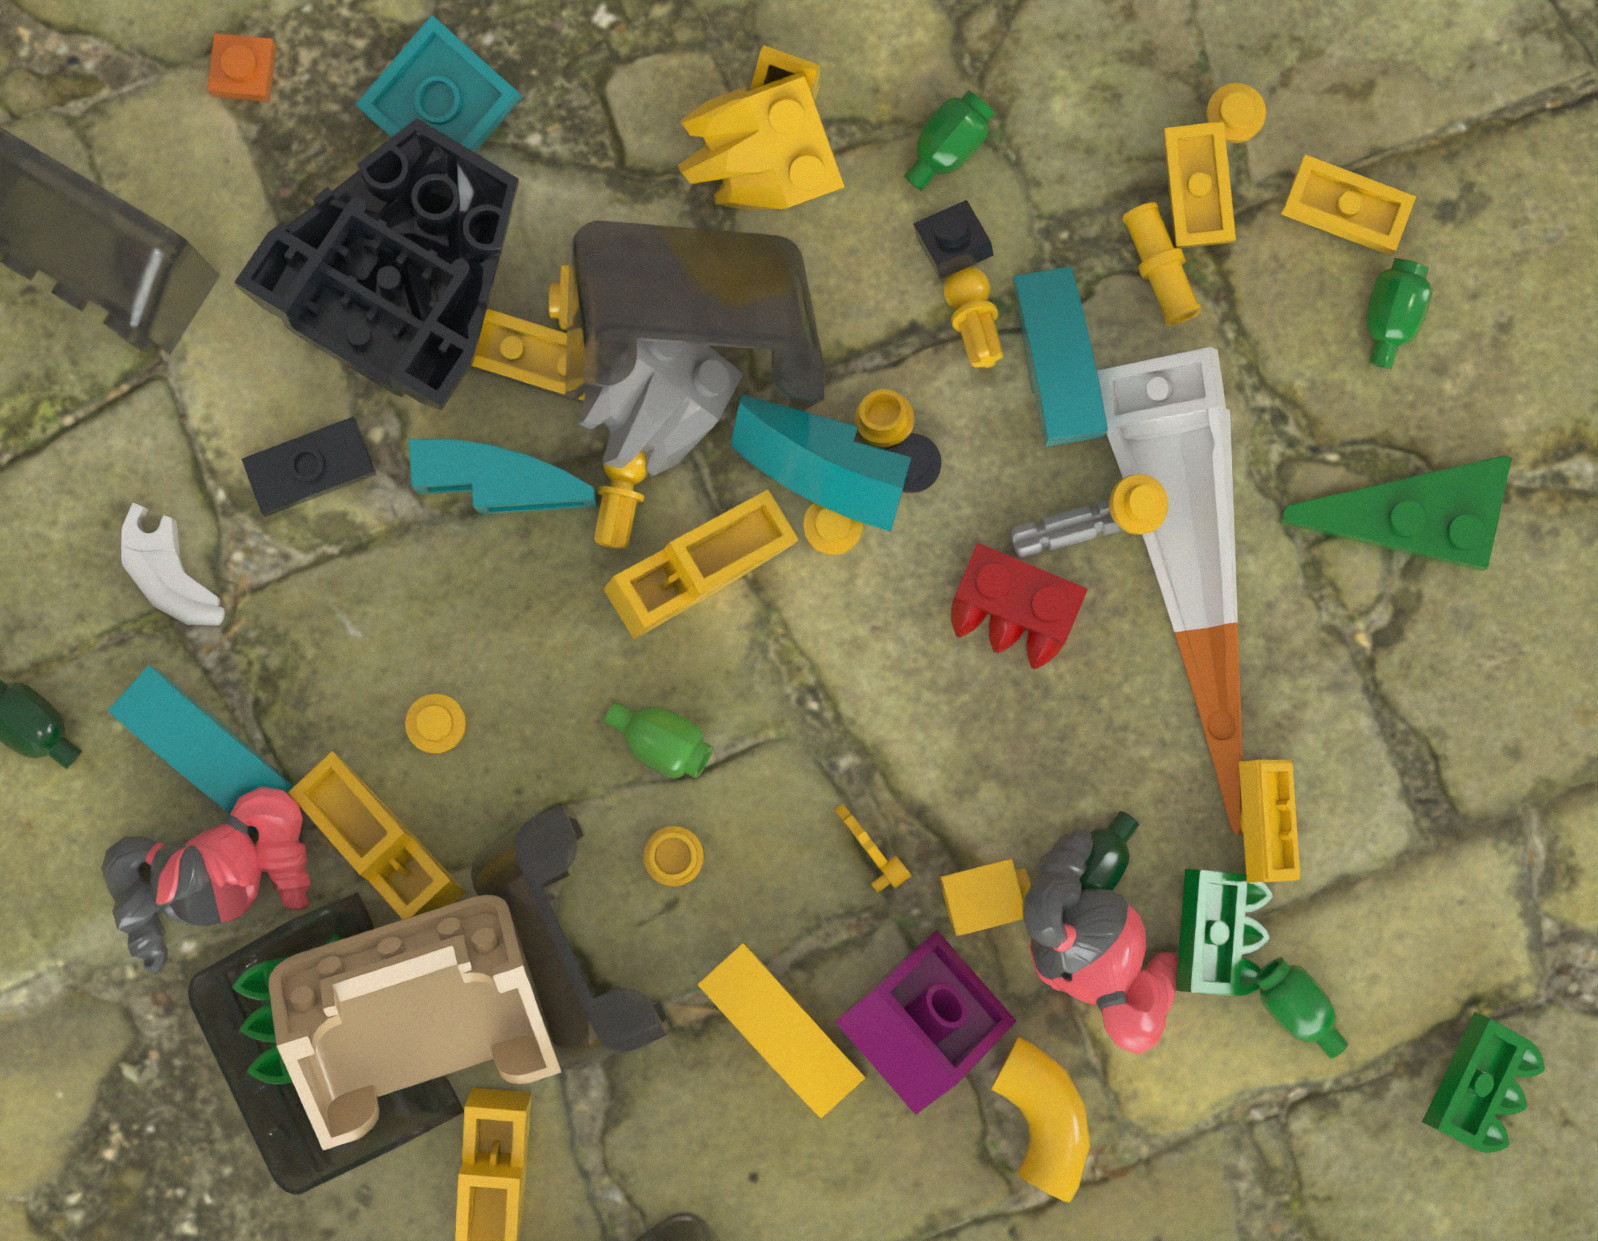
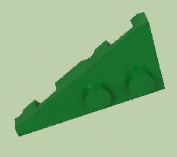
(1431, 515)

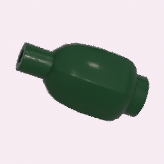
(33, 725)
(1109, 853)

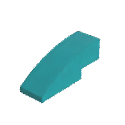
(1059, 357)
(821, 460)
(496, 476)
(193, 740)

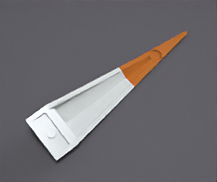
(1174, 425)

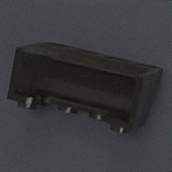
(97, 249)

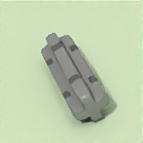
(1062, 530)

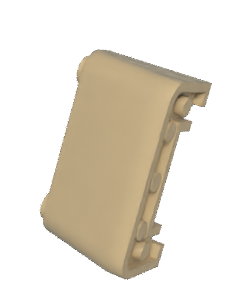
(407, 1011)

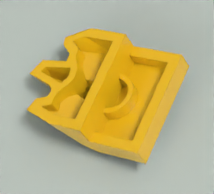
(763, 147)

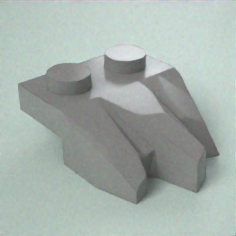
(662, 404)

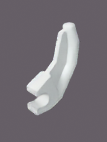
(159, 573)

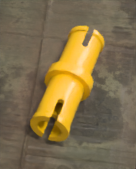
(1161, 264)

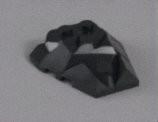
(393, 263)

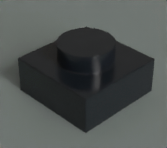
(953, 239)

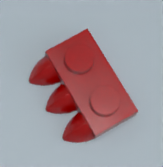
(1018, 600)

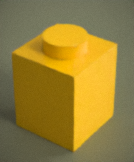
(984, 896)

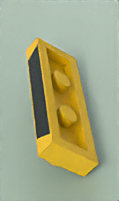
(523, 353)

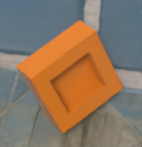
(242, 67)

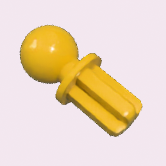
(974, 315)
(619, 503)

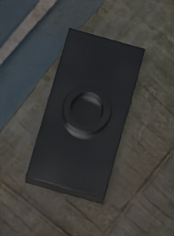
(309, 466)

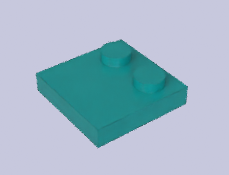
(442, 86)

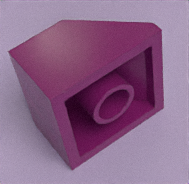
(926, 1022)

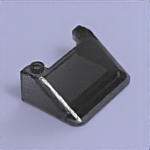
(690, 290)
(275, 1110)

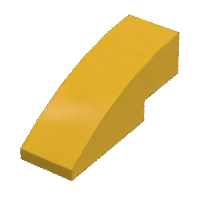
(699, 563)
(374, 839)
(781, 1030)
(493, 1165)

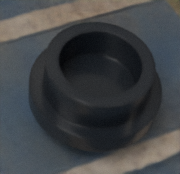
(924, 464)

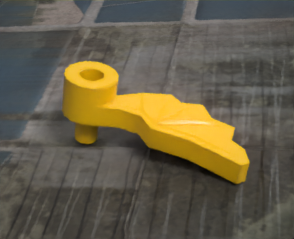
(893, 870)

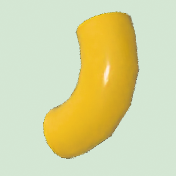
(1054, 1118)

